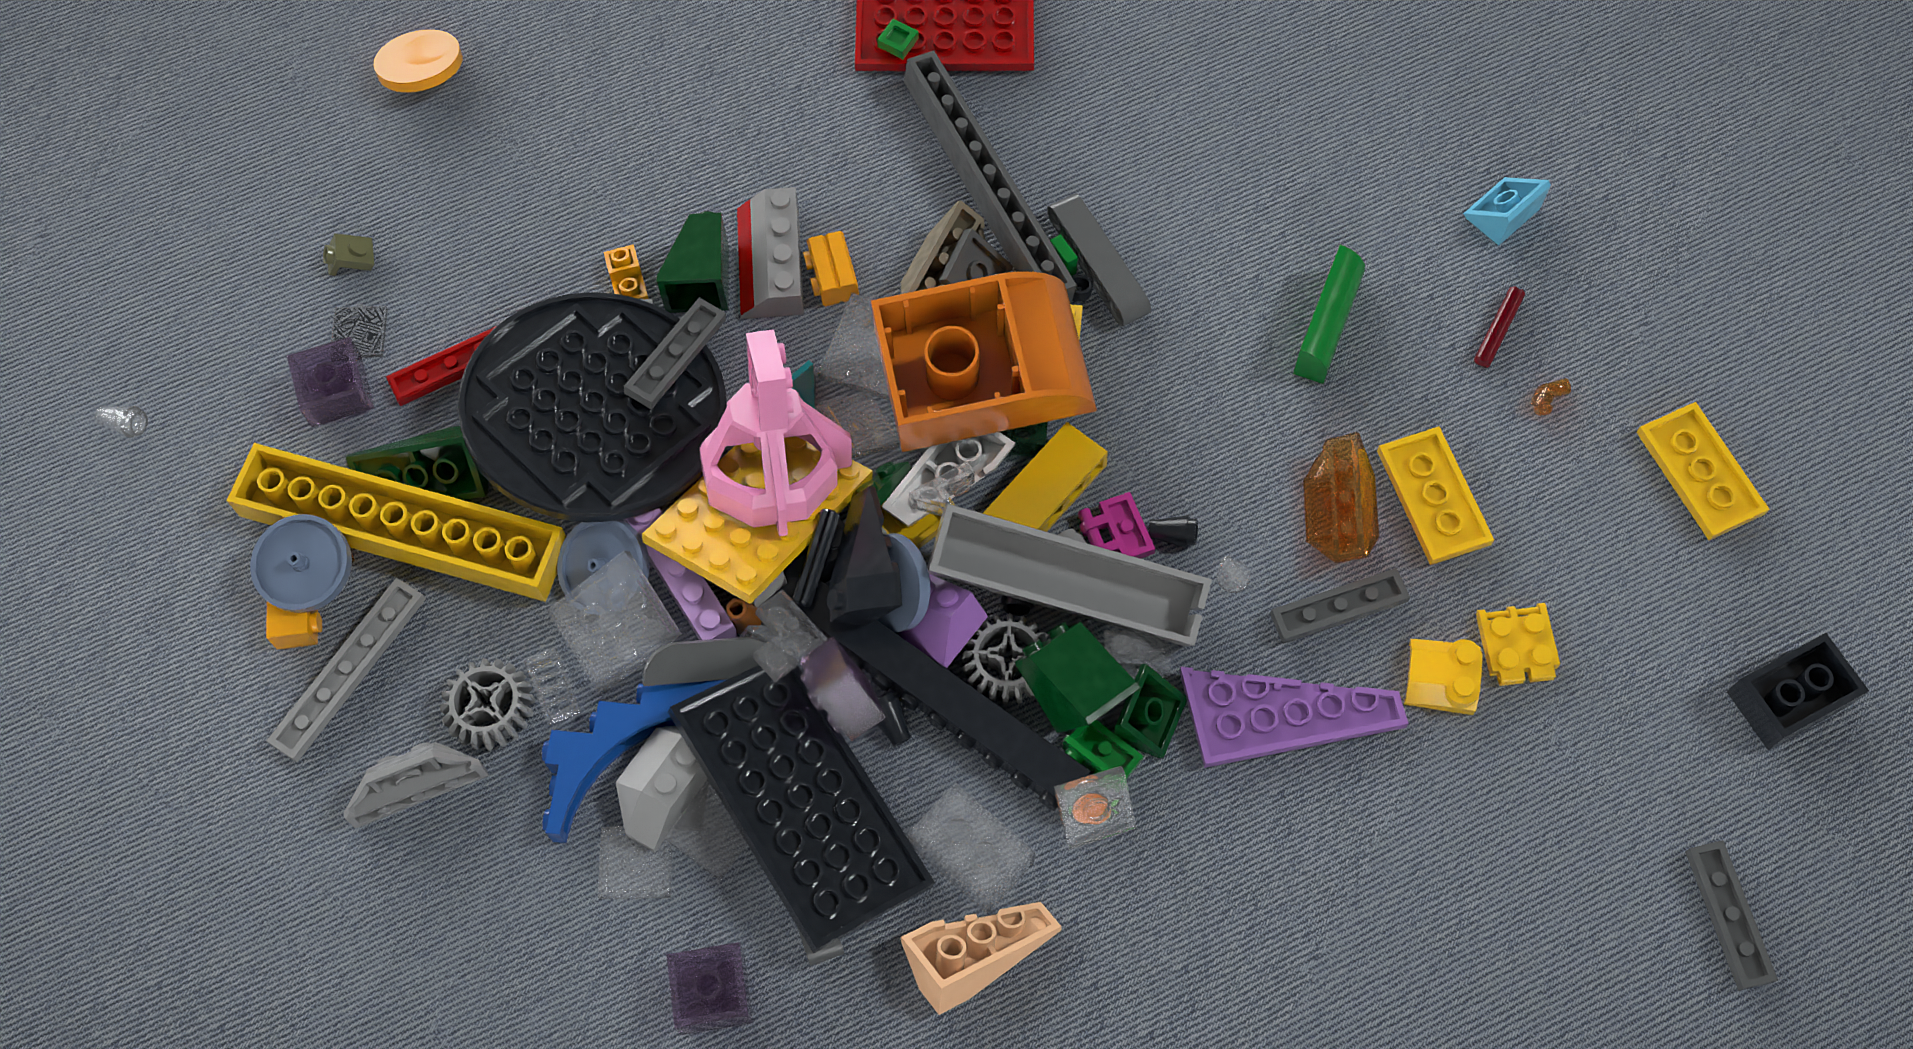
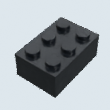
(1797, 691)

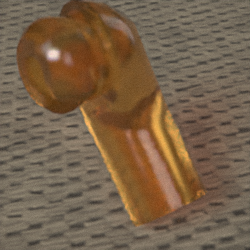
(1545, 395)

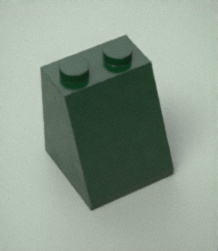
(697, 265)
(1074, 677)

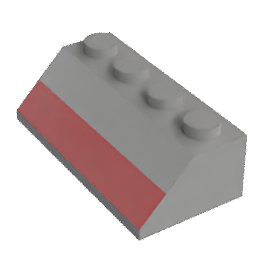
(770, 255)

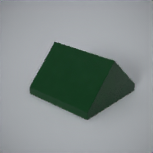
(1150, 713)

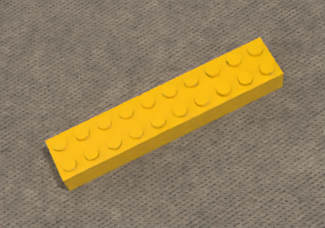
(402, 521)

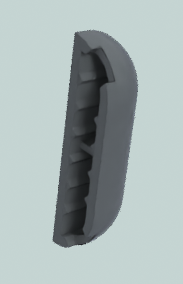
(700, 660)

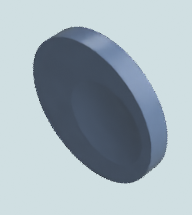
(593, 546)
(301, 563)
(914, 585)

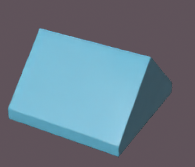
(1507, 206)

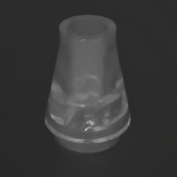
(123, 419)

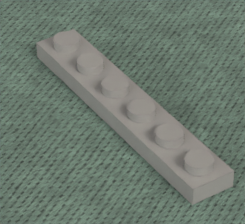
(346, 670)

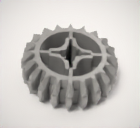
(994, 657)
(509, 683)

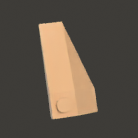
(967, 955)

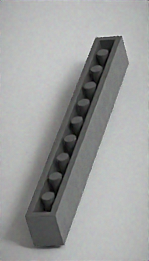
(982, 170)

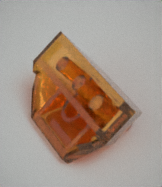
(1341, 500)

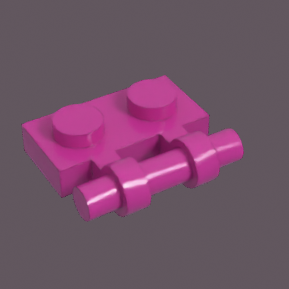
(1124, 525)

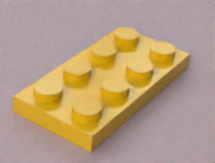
(1702, 471)
(1435, 495)

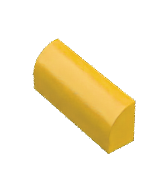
(1051, 480)

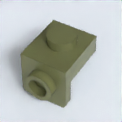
(348, 252)

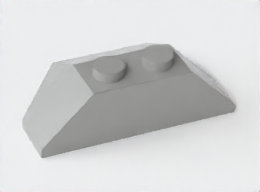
(410, 780)
(658, 786)

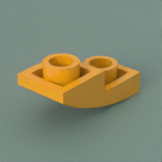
(625, 272)

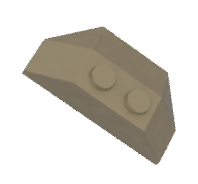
(939, 246)

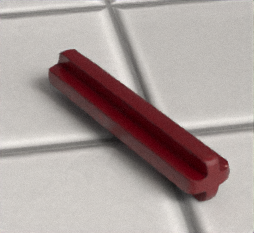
(1499, 327)

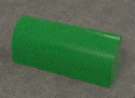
(1330, 315)

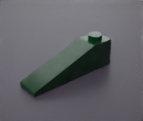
(428, 462)

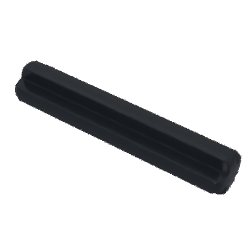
(815, 557)

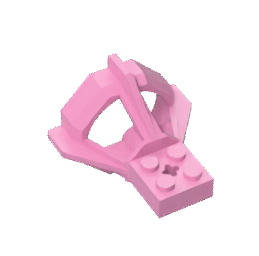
(764, 415)

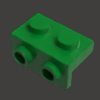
(1101, 749)

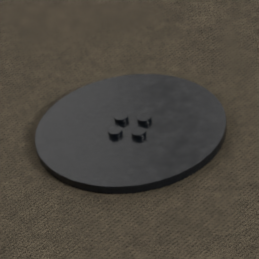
(552, 415)

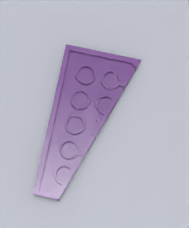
(1272, 715)

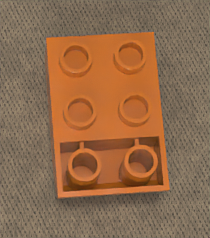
(981, 357)

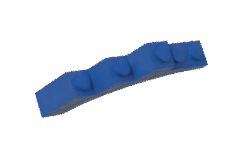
(616, 728)

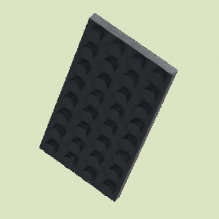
(801, 803)

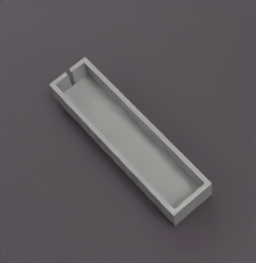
(1068, 575)

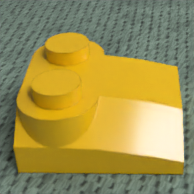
(1444, 675)

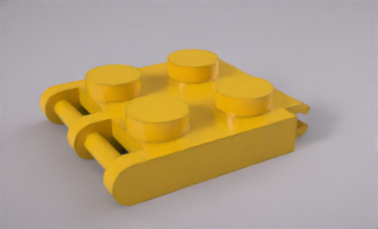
(1518, 644)

